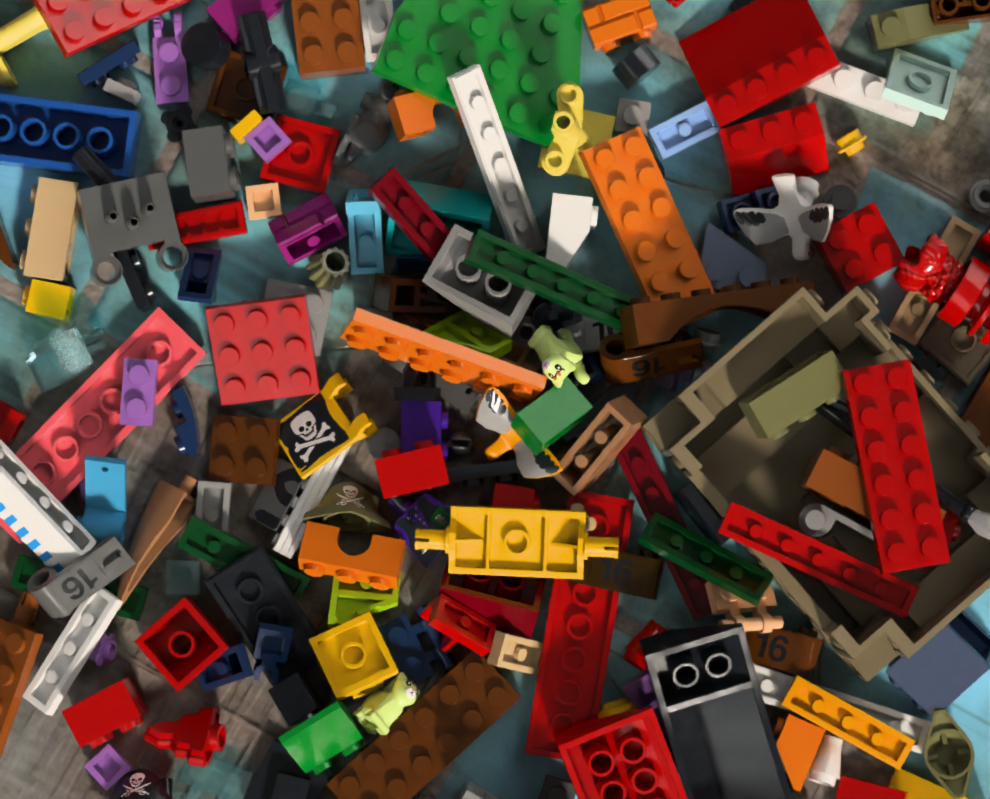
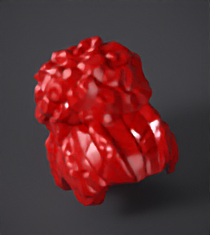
(930, 270)

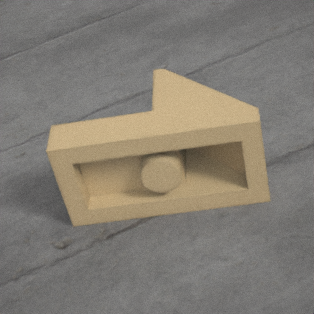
(515, 653)

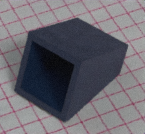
(943, 665)

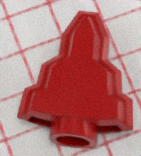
(191, 736)

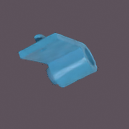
(105, 498)

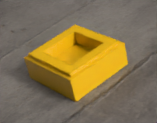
(245, 126)

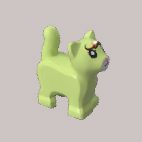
(558, 355)
(386, 705)

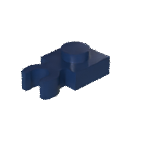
(271, 647)

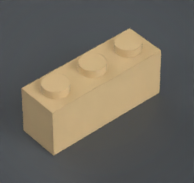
(51, 230)

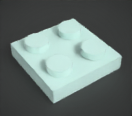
(919, 83)

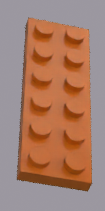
(645, 217)
(435, 354)

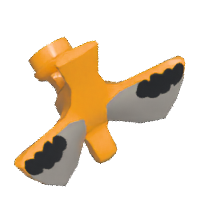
(497, 415)

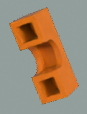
(413, 114)
(377, 565)

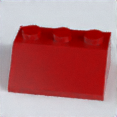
(771, 146)

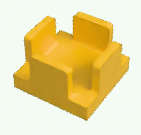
(353, 658)

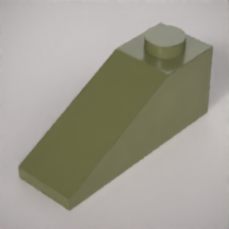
(906, 27)

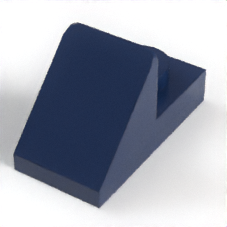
(200, 275)
(227, 668)

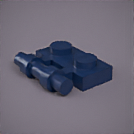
(407, 650)

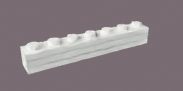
(312, 495)

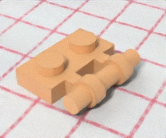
(729, 604)

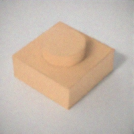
(263, 201)

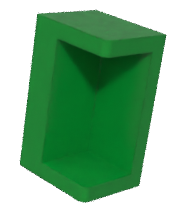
(551, 416)

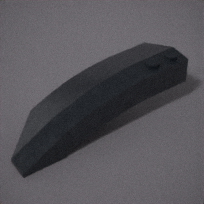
(714, 713)

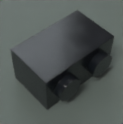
(296, 699)

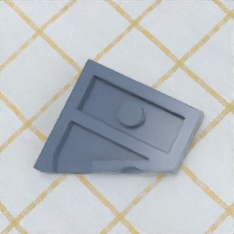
(729, 261)

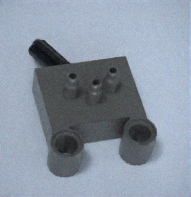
(125, 216)

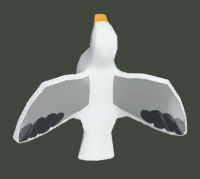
(791, 217)

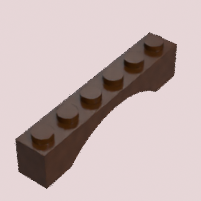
(658, 321)

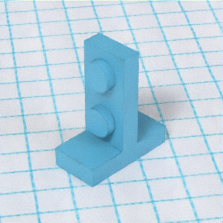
(364, 232)

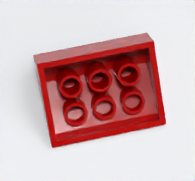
(758, 57)
(620, 758)

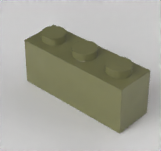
(794, 395)

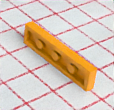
(847, 722)

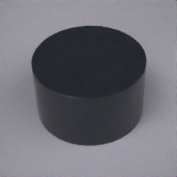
(206, 47)
(636, 67)

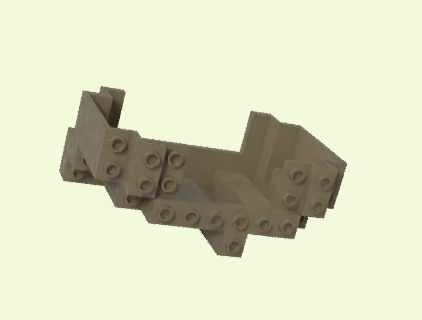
(720, 454)

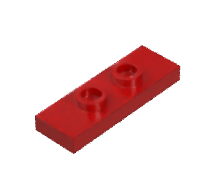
(209, 223)

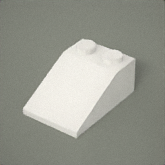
(569, 226)

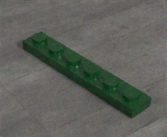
(546, 278)

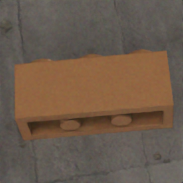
(599, 444)

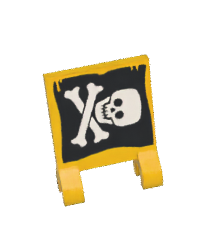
(321, 429)

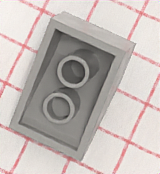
(473, 290)

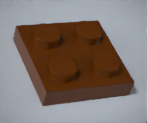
(244, 450)

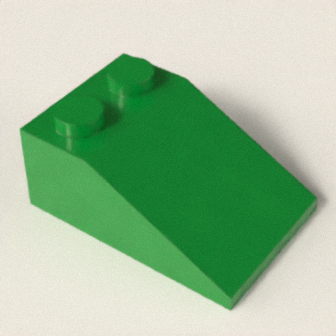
(323, 738)

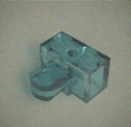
(63, 356)

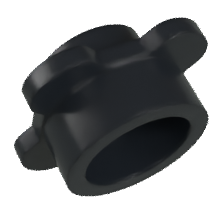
(171, 118)

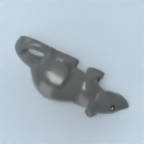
(370, 129)

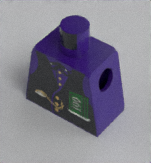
(423, 514)

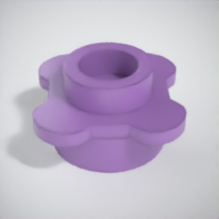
(105, 650)

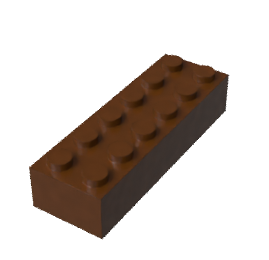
(428, 733)

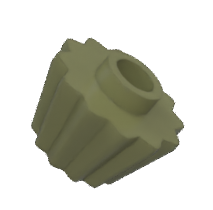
(322, 274)

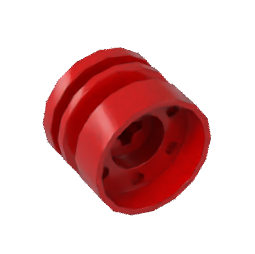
(971, 301)

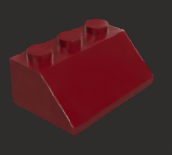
(504, 600)

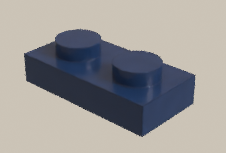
(98, 71)

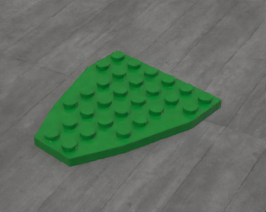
(520, 45)

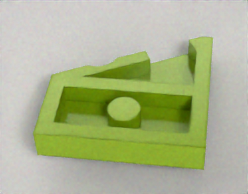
(469, 332)
(358, 598)

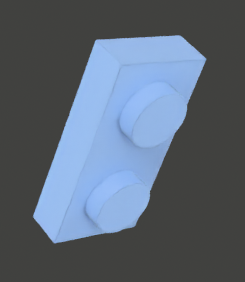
(684, 130)

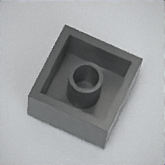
(210, 164)

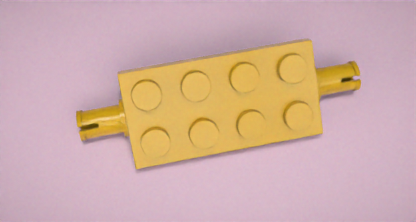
(517, 542)

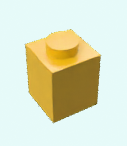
(49, 299)

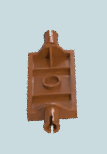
(17, 655)

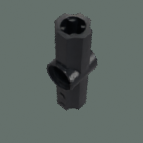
(261, 62)

